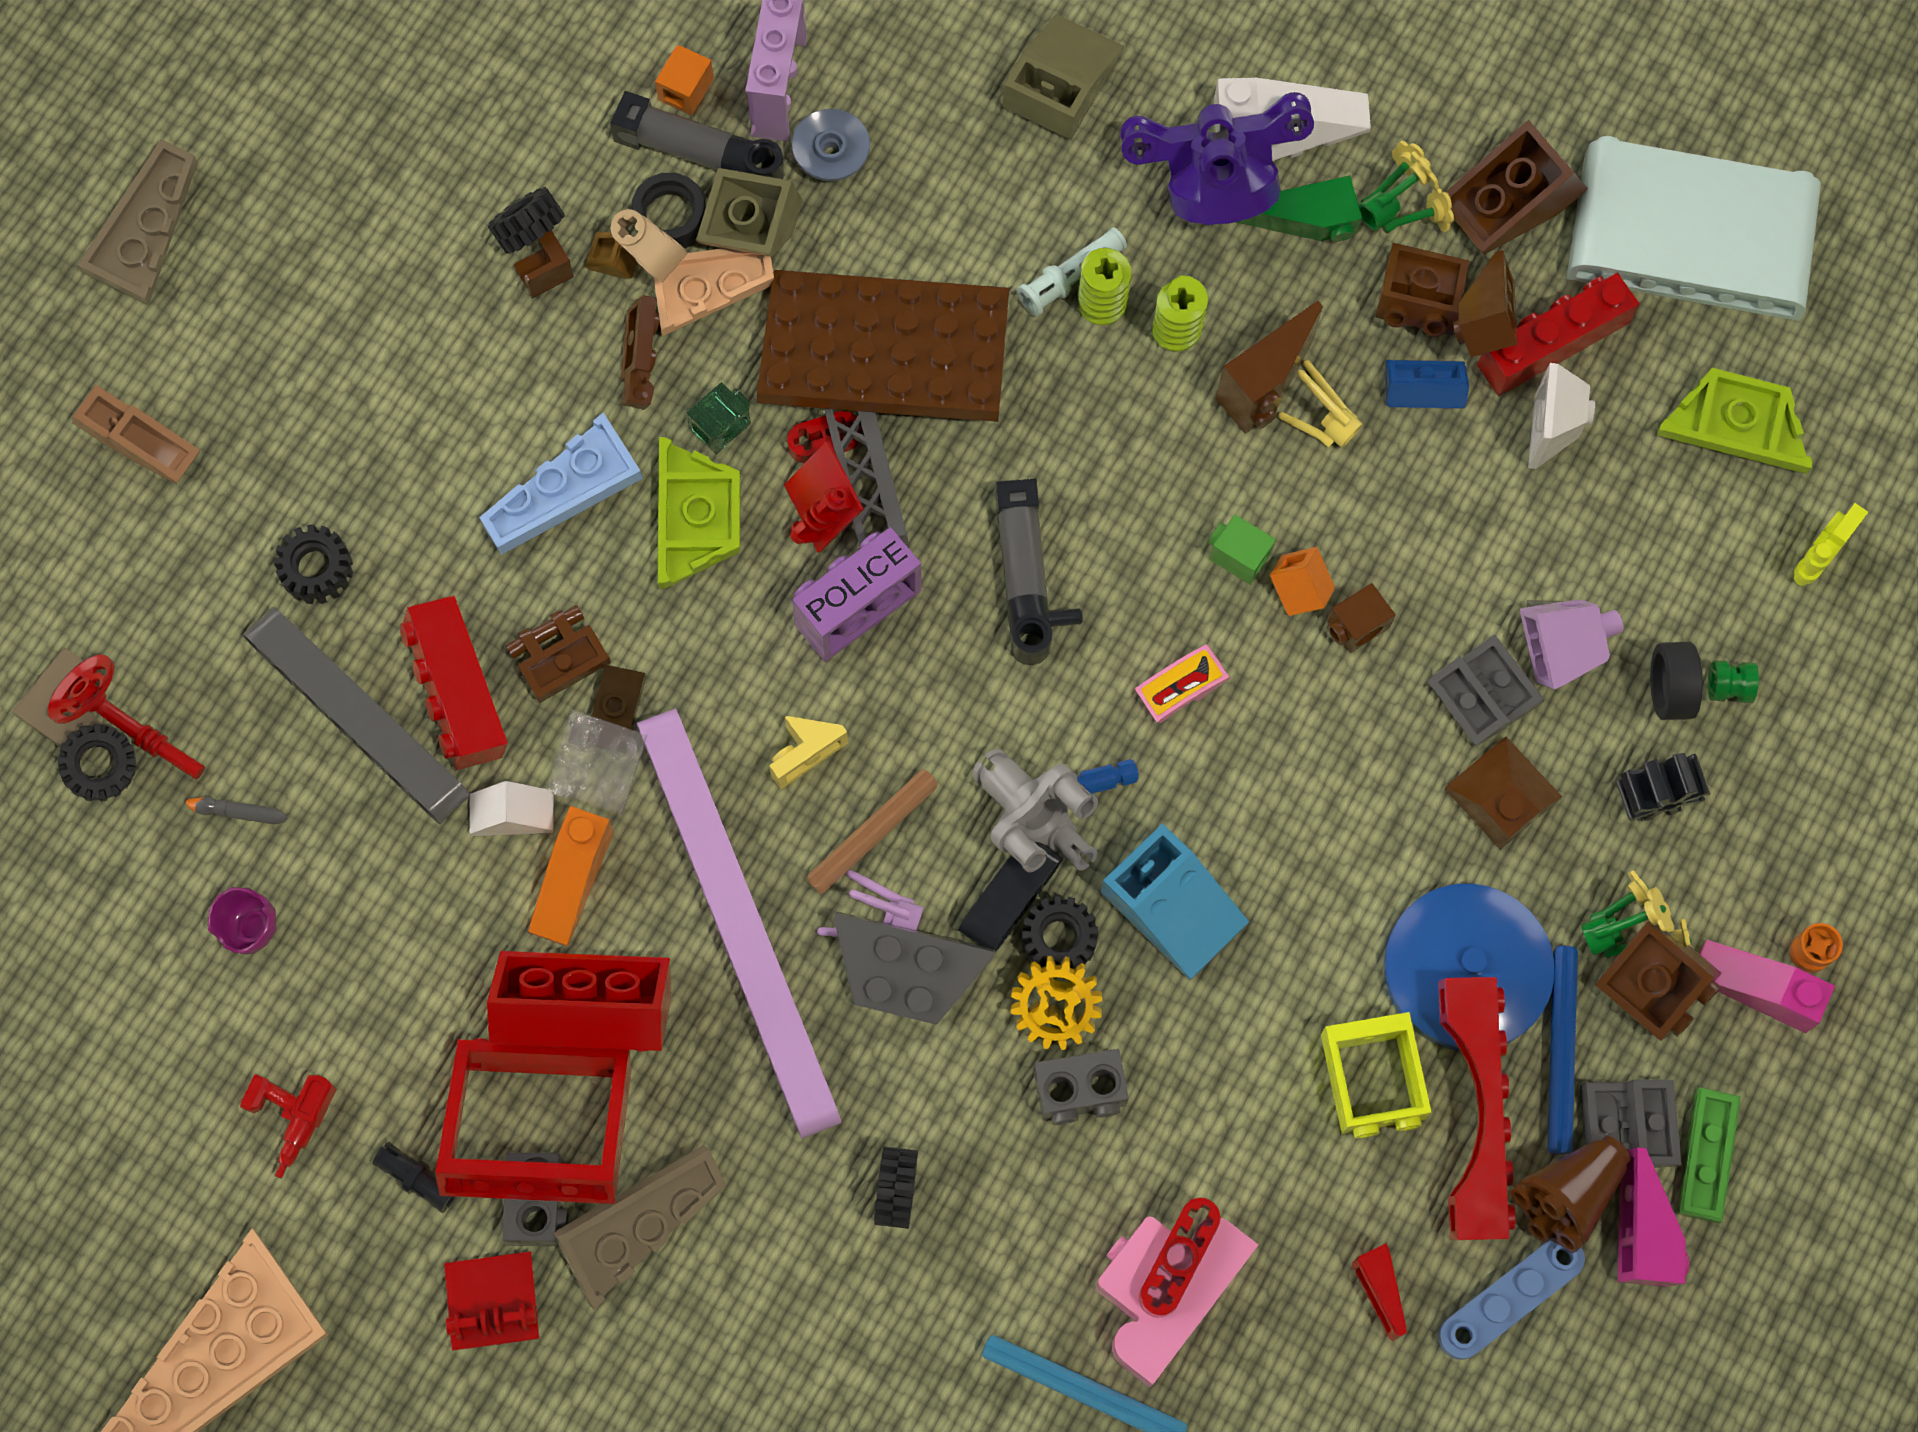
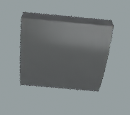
(1485, 690)
(1634, 1114)

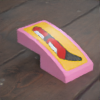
(1182, 683)

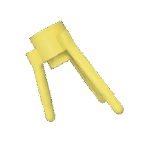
(1339, 423)

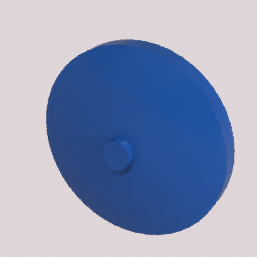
(1468, 935)

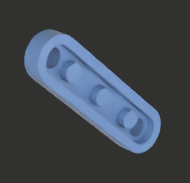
(1508, 1300)

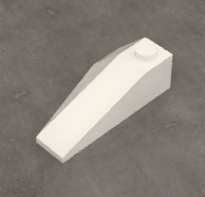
(1335, 112)

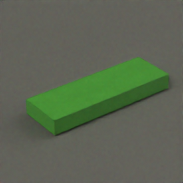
(1708, 1155)

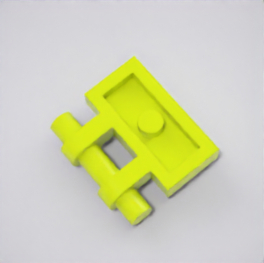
(1828, 544)

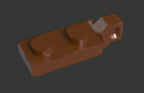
(638, 355)

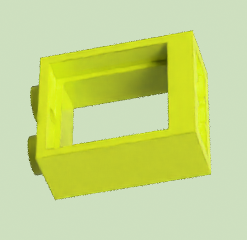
(1366, 1032)

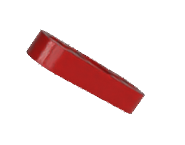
(1204, 1234)

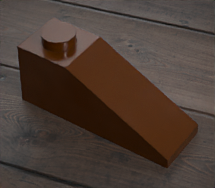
(1488, 310)

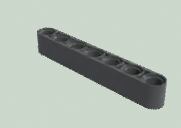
(356, 715)

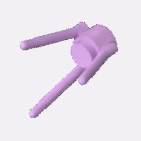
(899, 912)

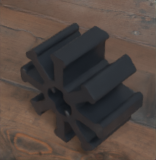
(1663, 787)

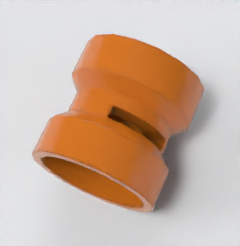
(1822, 941)

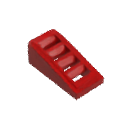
(1379, 1282)

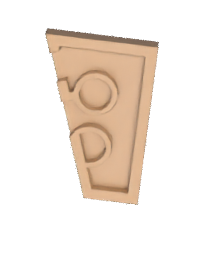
(709, 283)

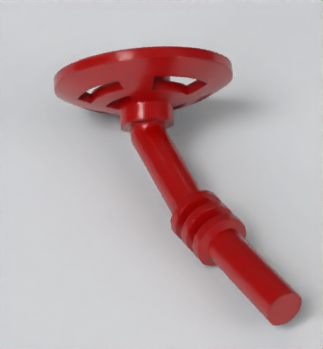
(82, 688)

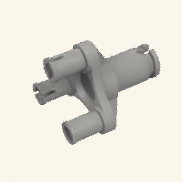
(1037, 811)

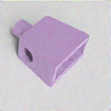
(1567, 639)

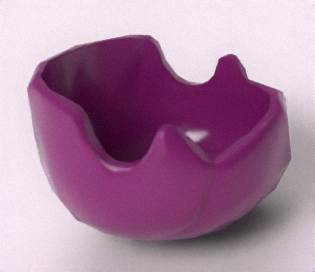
(242, 920)

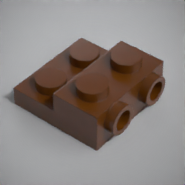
(1422, 290)
(1660, 981)

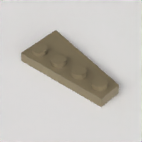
(140, 228)
(615, 1237)

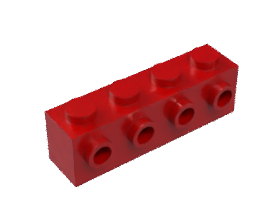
(1560, 332)
(453, 683)

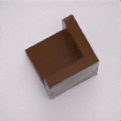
(546, 267)

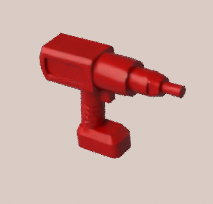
(302, 1111)

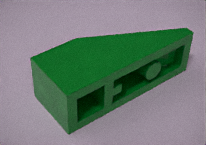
(1314, 211)

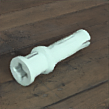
(1055, 279)

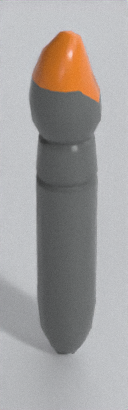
(208, 805)

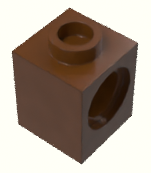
(1360, 618)

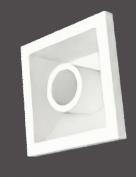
(1558, 413)

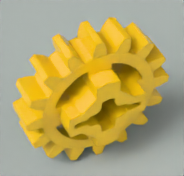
(1042, 1013)

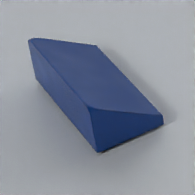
(1426, 384)

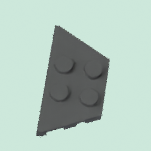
(906, 968)

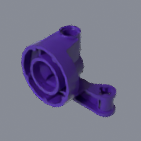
(1225, 172)

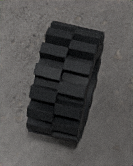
(526, 220)
(302, 544)
(102, 737)
(1067, 912)
(895, 1187)

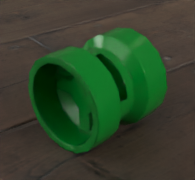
(1730, 681)

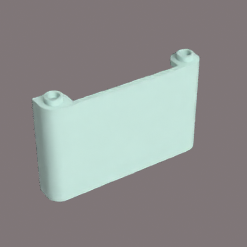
(1696, 228)

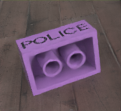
(856, 593)

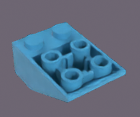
(1174, 901)

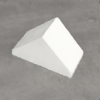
(511, 810)

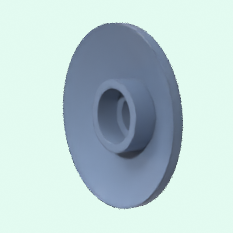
(830, 130)

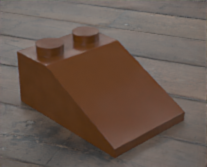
(1513, 190)
(1260, 376)

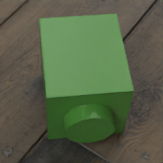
(1241, 548)

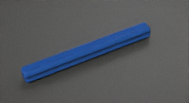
(1562, 1051)

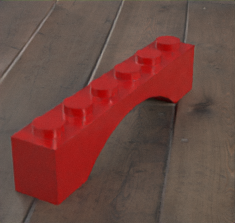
(1480, 1199)

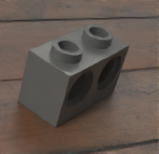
(1077, 1075)
(517, 1210)

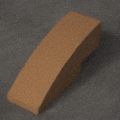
(134, 435)

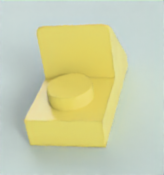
(815, 743)

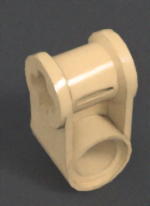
(650, 246)

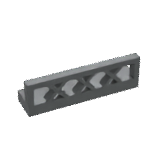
(881, 471)

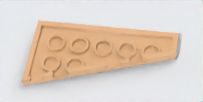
(224, 1348)

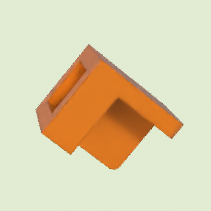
(684, 80)
(1302, 581)

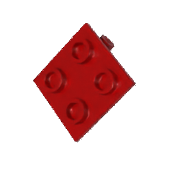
(822, 499)
(491, 1301)

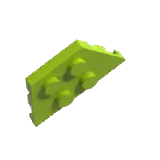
(1741, 419)
(695, 513)

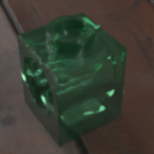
(719, 417)

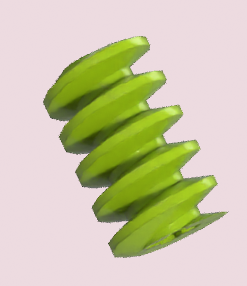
(1104, 286)
(1180, 314)

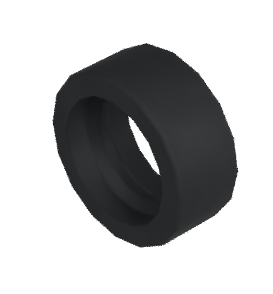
(673, 184)
(1676, 680)

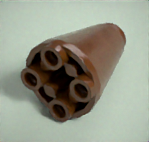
(1572, 1193)

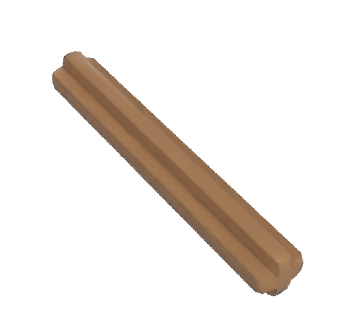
(872, 831)

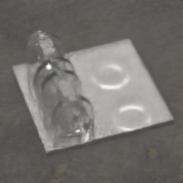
(596, 762)

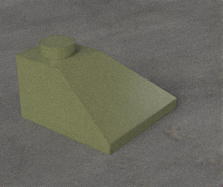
(749, 213)

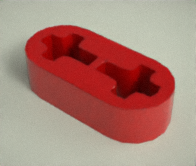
(818, 432)

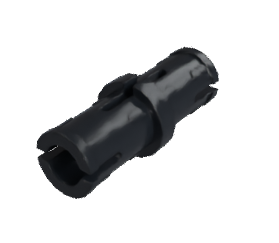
(412, 1175)

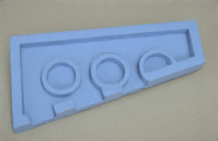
(574, 481)

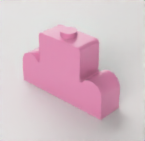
(1151, 1342)

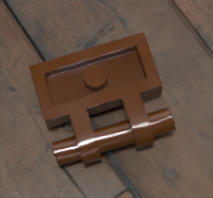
(562, 663)

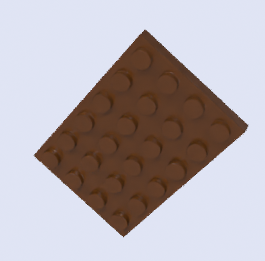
(884, 345)

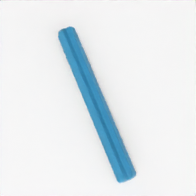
(1079, 1387)

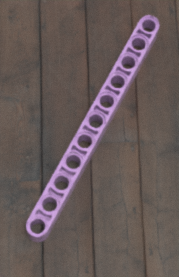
(739, 925)

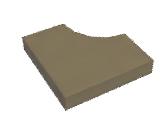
(34, 705)

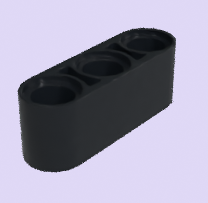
(1007, 900)

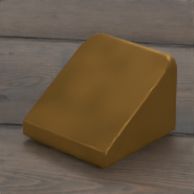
(610, 257)

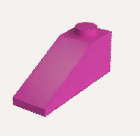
(1769, 986)
(1648, 1232)

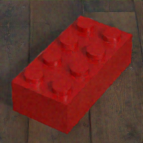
(579, 1001)

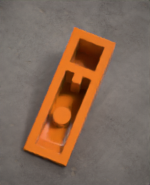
(570, 875)

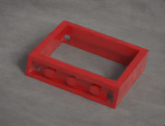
(534, 1179)

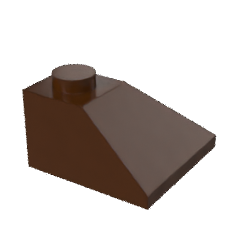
(1503, 792)

